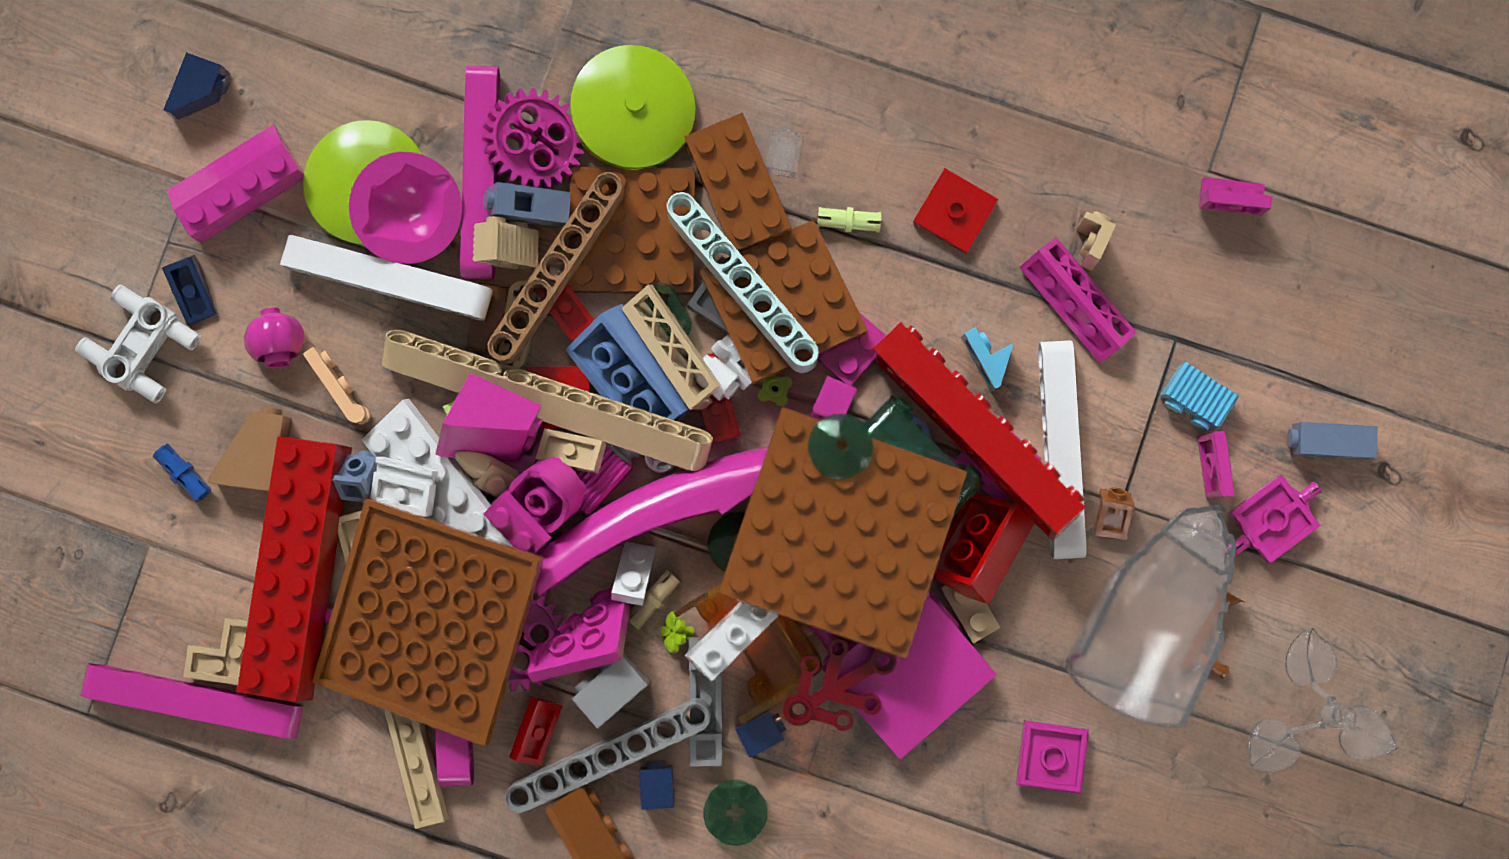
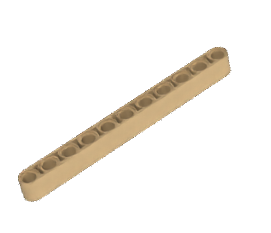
(559, 402)

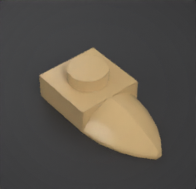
(487, 472)

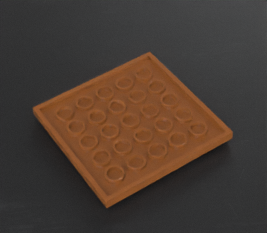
(843, 550)
(428, 621)

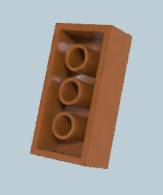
(737, 183)

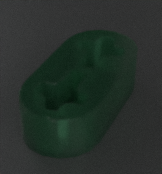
(676, 307)

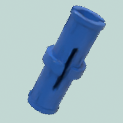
(182, 472)

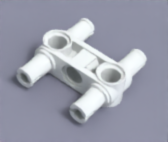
(138, 344)

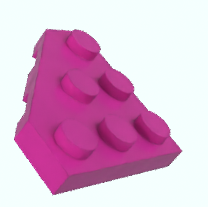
(583, 640)

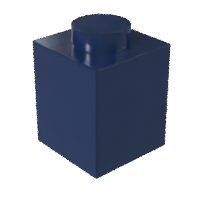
(761, 732)
(656, 785)

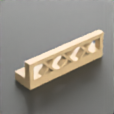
(665, 348)

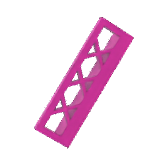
(1075, 302)

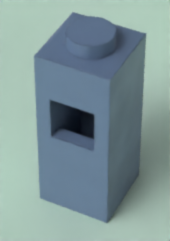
(527, 204)
(1333, 440)

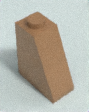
(252, 451)

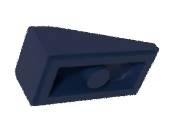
(190, 289)

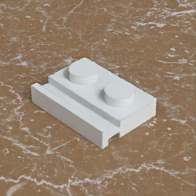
(404, 486)

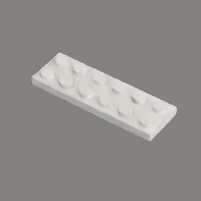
(410, 439)

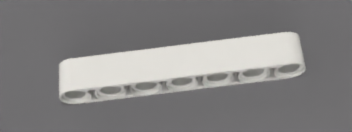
(386, 277)
(1061, 434)

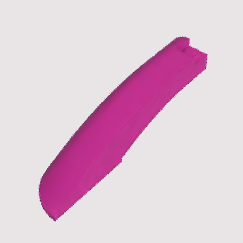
(674, 498)

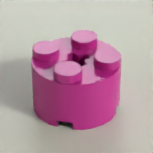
(549, 492)

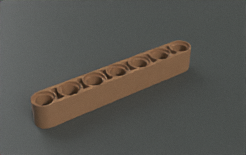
(557, 252)

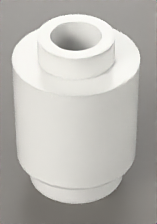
(723, 374)

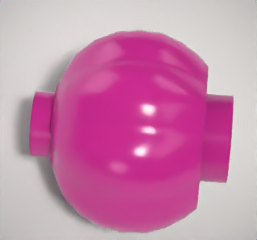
(274, 338)

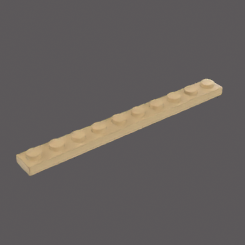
(407, 735)

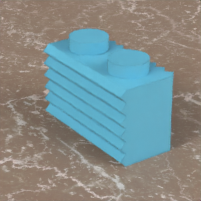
(1198, 397)

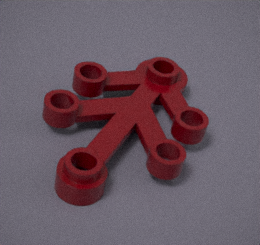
(834, 689)

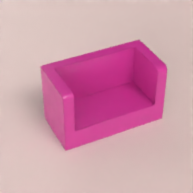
(833, 399)

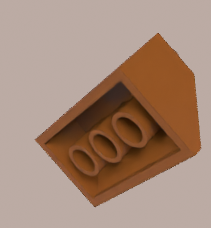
(585, 827)

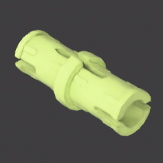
(849, 219)

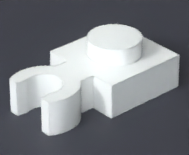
(726, 350)

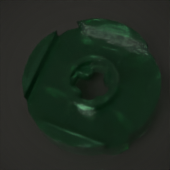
(749, 824)

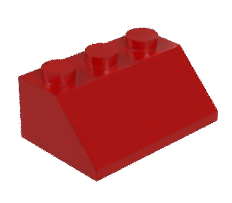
(982, 546)

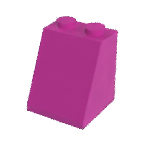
(489, 422)

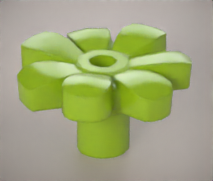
(675, 632)

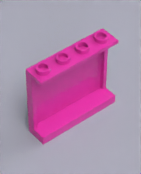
(925, 686)

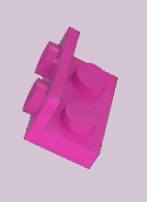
(1234, 196)

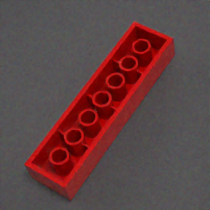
(978, 431)
(293, 571)

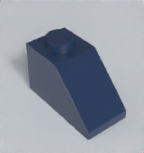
(196, 86)

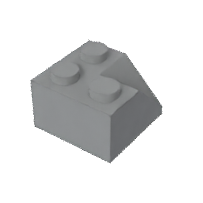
(609, 690)

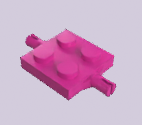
(1275, 518)

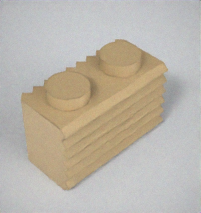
(505, 244)

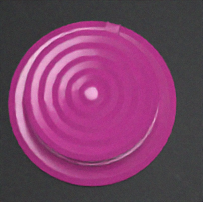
(405, 207)

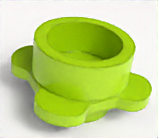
(778, 397)

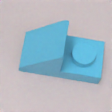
(990, 366)

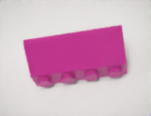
(235, 184)

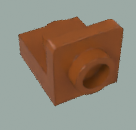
(1114, 513)

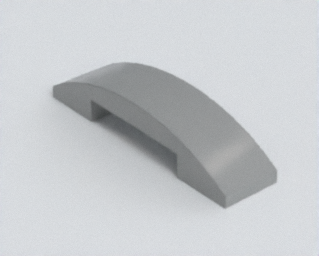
(706, 744)

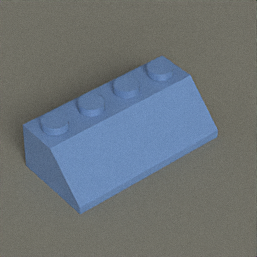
(624, 367)

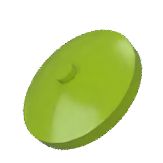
(632, 107)
(336, 165)

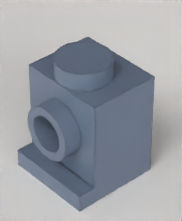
(356, 471)

